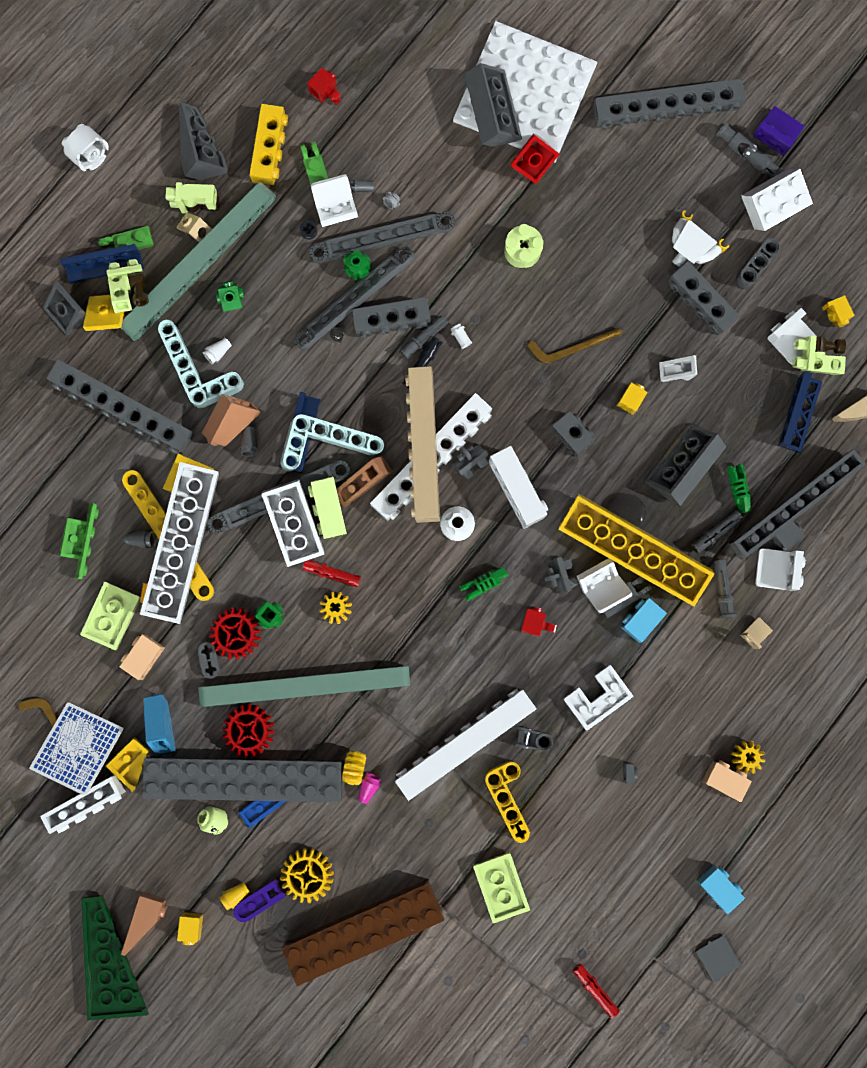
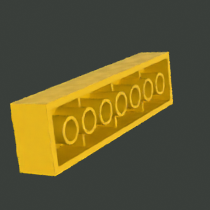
(636, 550)

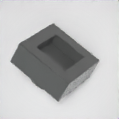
(629, 773)

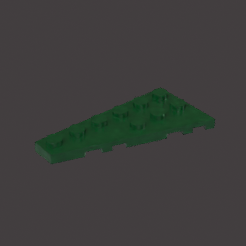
(108, 974)

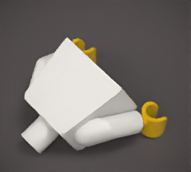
(693, 243)

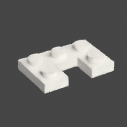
(591, 713)

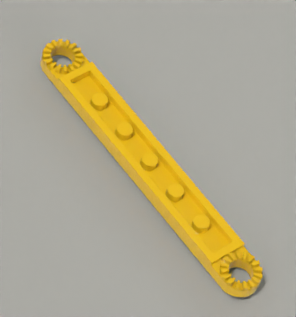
(155, 517)

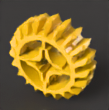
(315, 876)

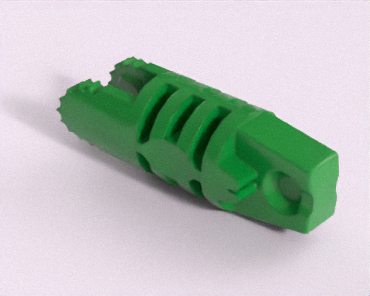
(739, 488)
(484, 582)

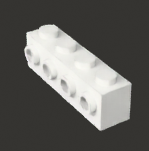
(79, 806)

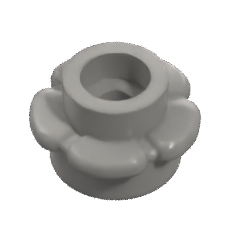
(391, 200)

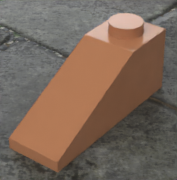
(363, 480)
(147, 913)

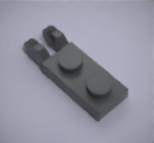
(635, 596)

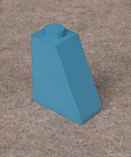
(158, 725)

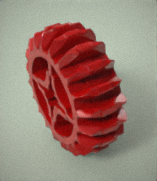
(230, 641)
(240, 724)

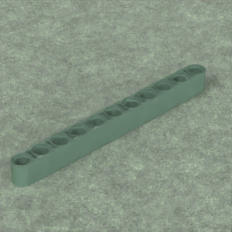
(198, 261)
(304, 686)

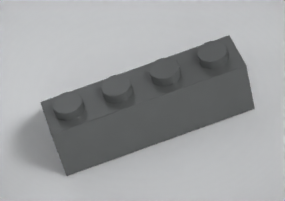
(492, 105)
(685, 463)

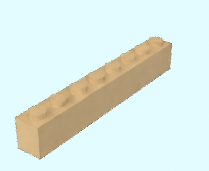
(423, 444)

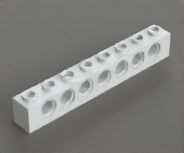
(475, 406)

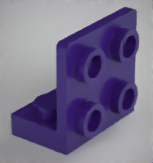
(779, 131)

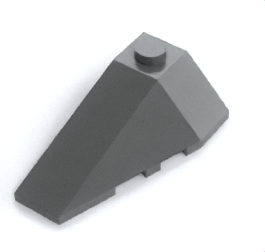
(198, 153)

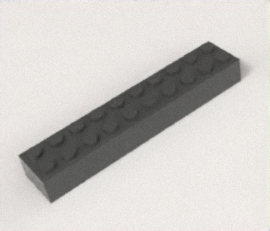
(242, 779)

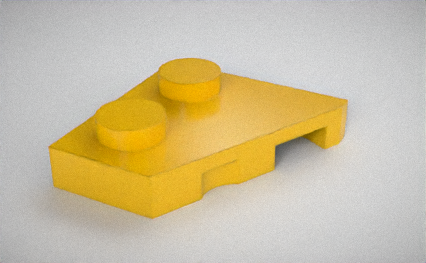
(129, 763)

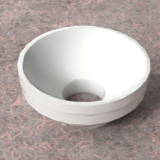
(450, 531)

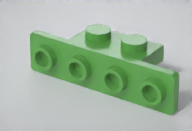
(77, 538)

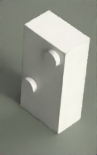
(517, 487)
(293, 522)

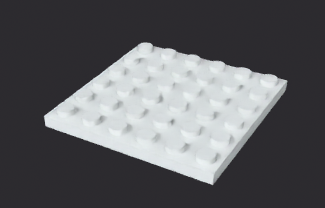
(542, 80)

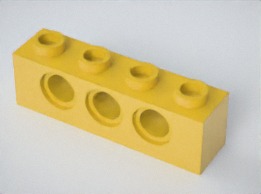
(268, 116)

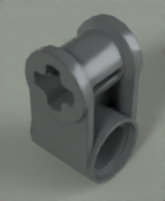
(531, 739)

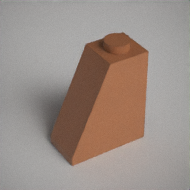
(229, 419)

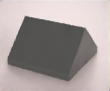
(64, 309)

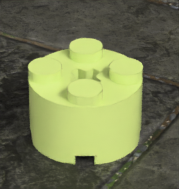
(522, 236)

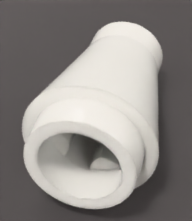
(216, 351)

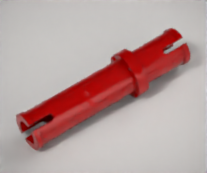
(332, 573)
(590, 983)

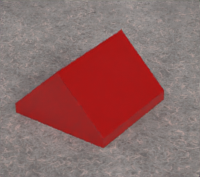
(534, 158)

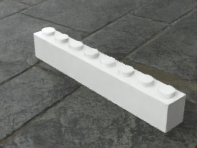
(465, 744)

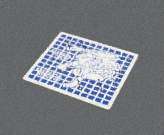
(76, 748)

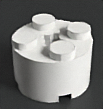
(85, 147)

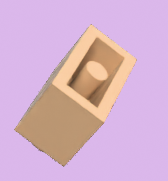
(141, 657)
(727, 781)

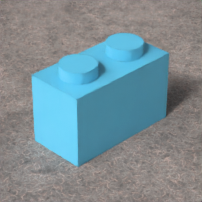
(643, 620)
(720, 889)

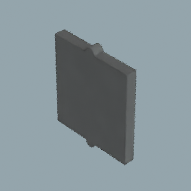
(718, 958)

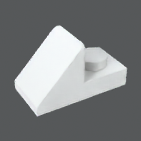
(680, 368)

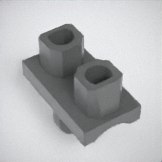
(469, 458)
(558, 575)

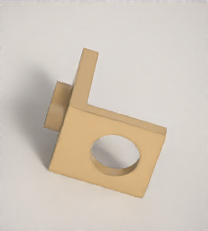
(192, 224)
(756, 633)

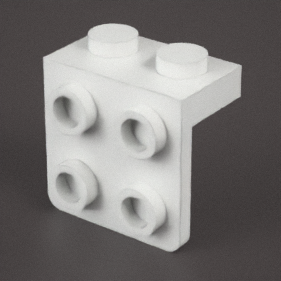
(334, 200)
(785, 335)
(780, 569)
(604, 586)

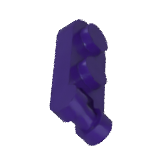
(259, 901)

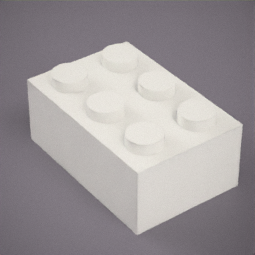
(777, 199)

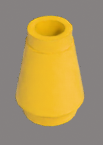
(234, 895)

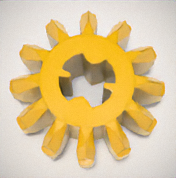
(334, 614)
(754, 753)
(354, 768)

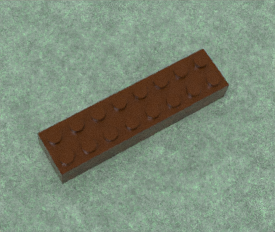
(362, 932)

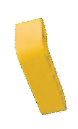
(508, 804)

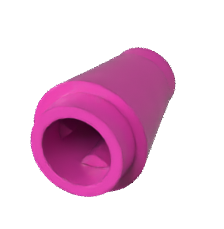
(369, 786)

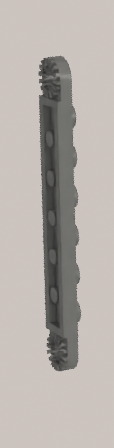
(382, 236)
(354, 297)
(256, 506)

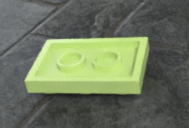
(110, 616)
(501, 887)

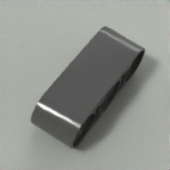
(761, 256)

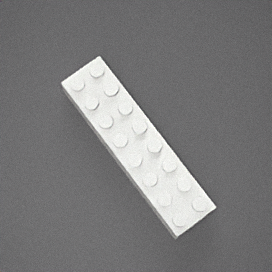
(179, 543)

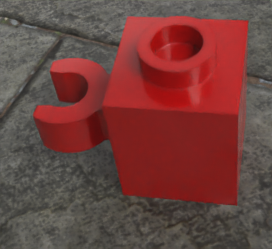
(323, 86)
(534, 622)

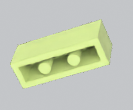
(327, 507)

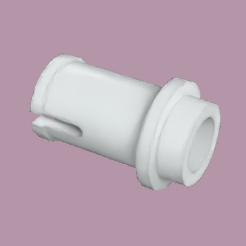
(461, 336)

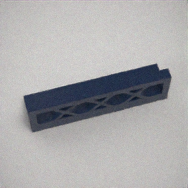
(96, 264)
(309, 407)
(795, 412)

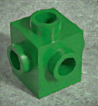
(355, 270)
(230, 303)
(263, 611)

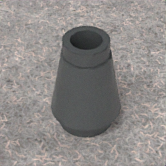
(248, 442)
(141, 538)

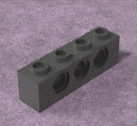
(702, 287)
(398, 309)

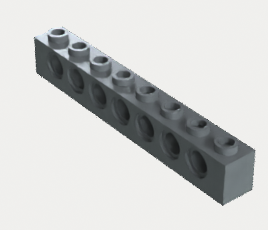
(731, 89)
(62, 372)
(797, 504)

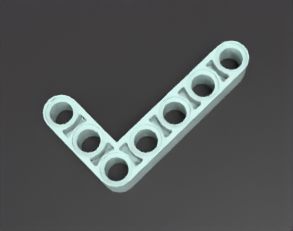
(190, 371)
(326, 436)

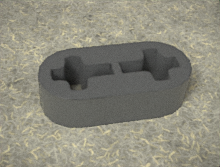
(204, 661)

